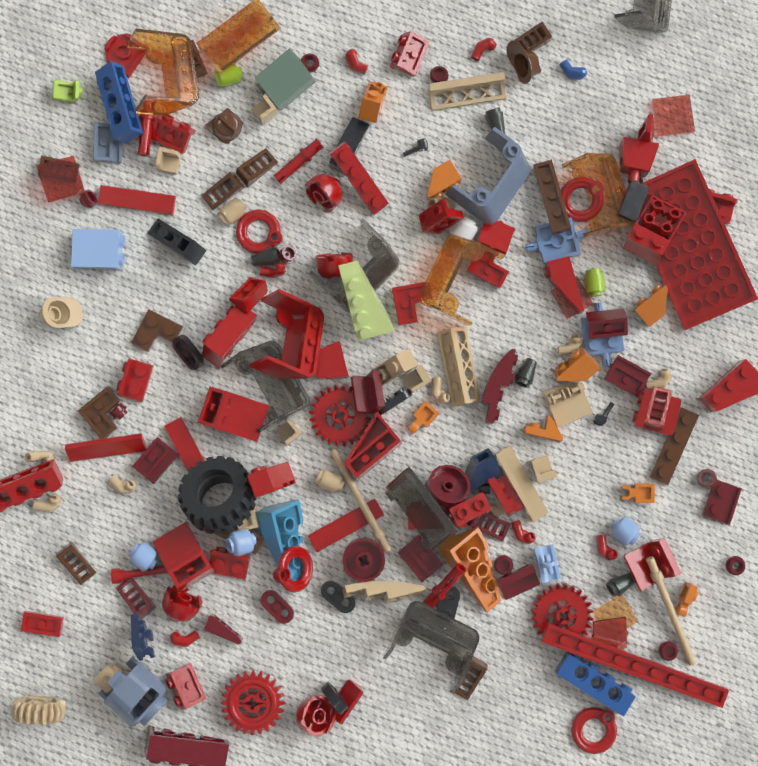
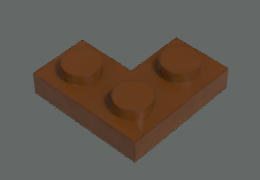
(154, 325)
(95, 412)

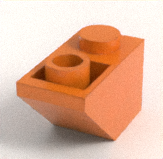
(372, 102)
(443, 179)
(653, 307)
(577, 367)

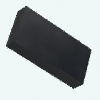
(633, 201)

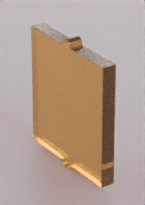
(617, 608)

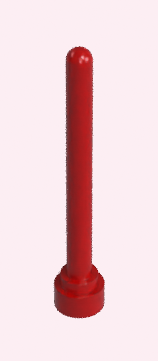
(118, 575)

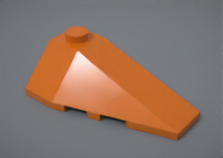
(471, 551)

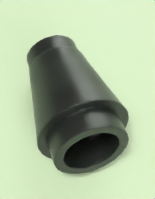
(495, 119)
(266, 257)
(526, 373)
(620, 584)

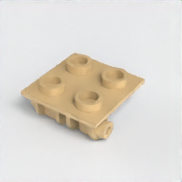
(568, 402)

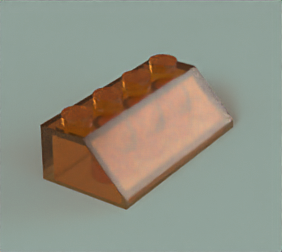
(238, 36)

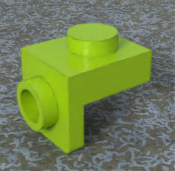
(66, 91)

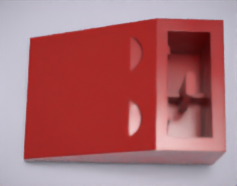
(654, 230)
(233, 413)
(183, 556)

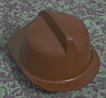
(524, 62)
(225, 126)

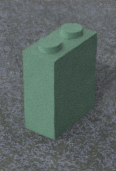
(285, 79)

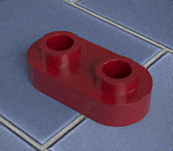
(277, 606)

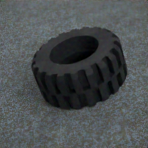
(205, 476)

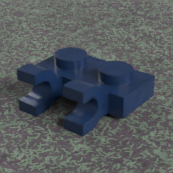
(138, 637)

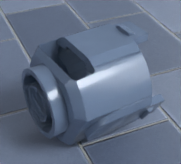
(129, 694)

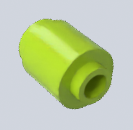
(229, 77)
(594, 282)

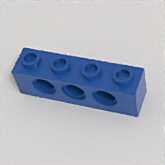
(118, 102)
(619, 702)

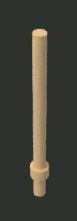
(378, 534)
(658, 577)

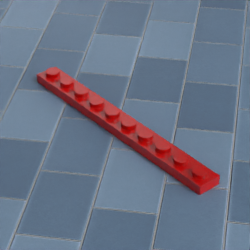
(634, 665)

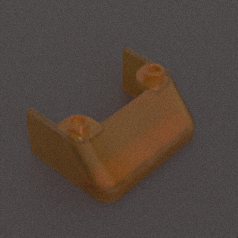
(178, 67)
(604, 169)
(444, 270)

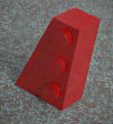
(227, 335)
(732, 387)
(372, 447)
(270, 479)

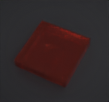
(673, 115)
(60, 178)

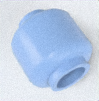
(625, 531)
(240, 542)
(143, 556)

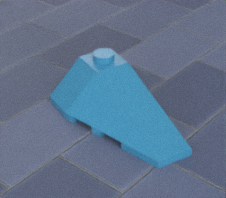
(280, 529)

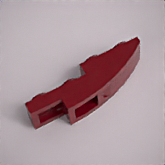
(500, 377)

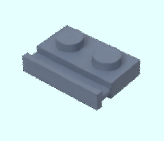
(104, 146)

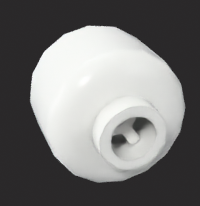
(464, 228)

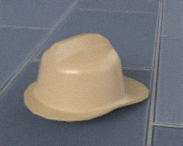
(61, 312)

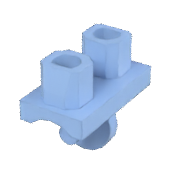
(547, 563)

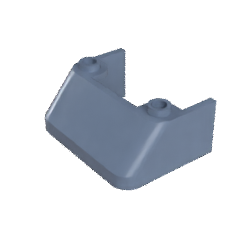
(489, 205)

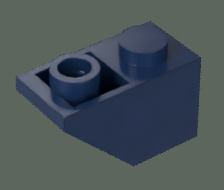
(482, 468)

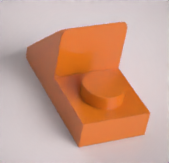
(549, 431)

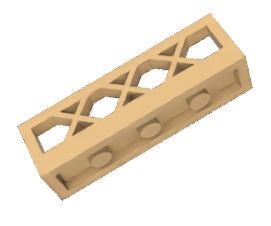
(464, 84)
(455, 366)
(521, 483)

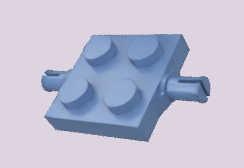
(558, 245)
(601, 346)

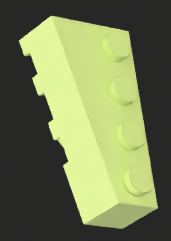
(364, 305)

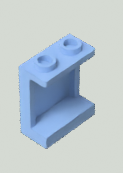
(97, 249)

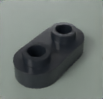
(188, 352)
(401, 395)
(337, 597)
(450, 605)

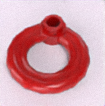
(597, 198)
(255, 215)
(283, 574)
(610, 726)

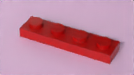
(359, 178)

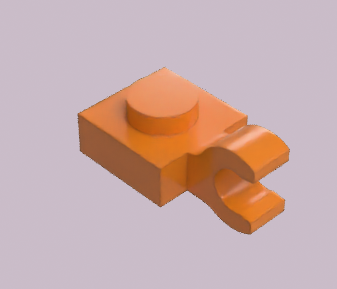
(424, 415)

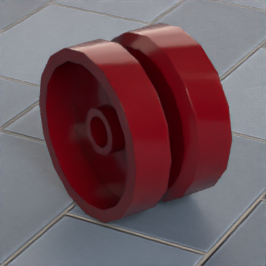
(448, 486)
(361, 570)

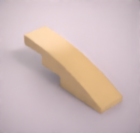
(390, 590)

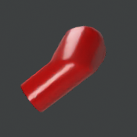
(273, 273)

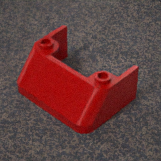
(302, 337)

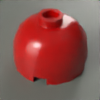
(324, 188)
(328, 263)
(180, 605)
(315, 716)

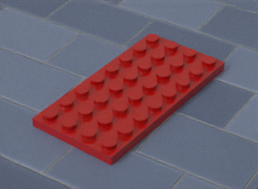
(701, 259)

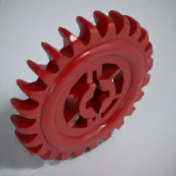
(323, 426)
(572, 598)
(271, 702)

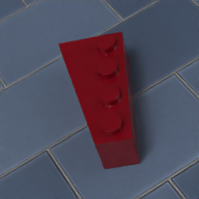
(184, 748)

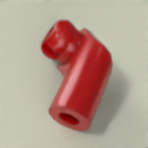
(481, 46)
(353, 62)
(521, 534)
(604, 550)
(184, 641)

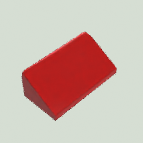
(249, 294)
(351, 694)

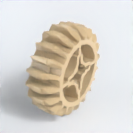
(38, 710)

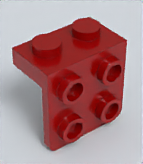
(672, 414)

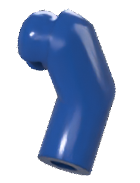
(573, 72)

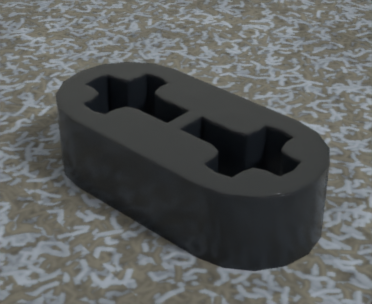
(334, 698)

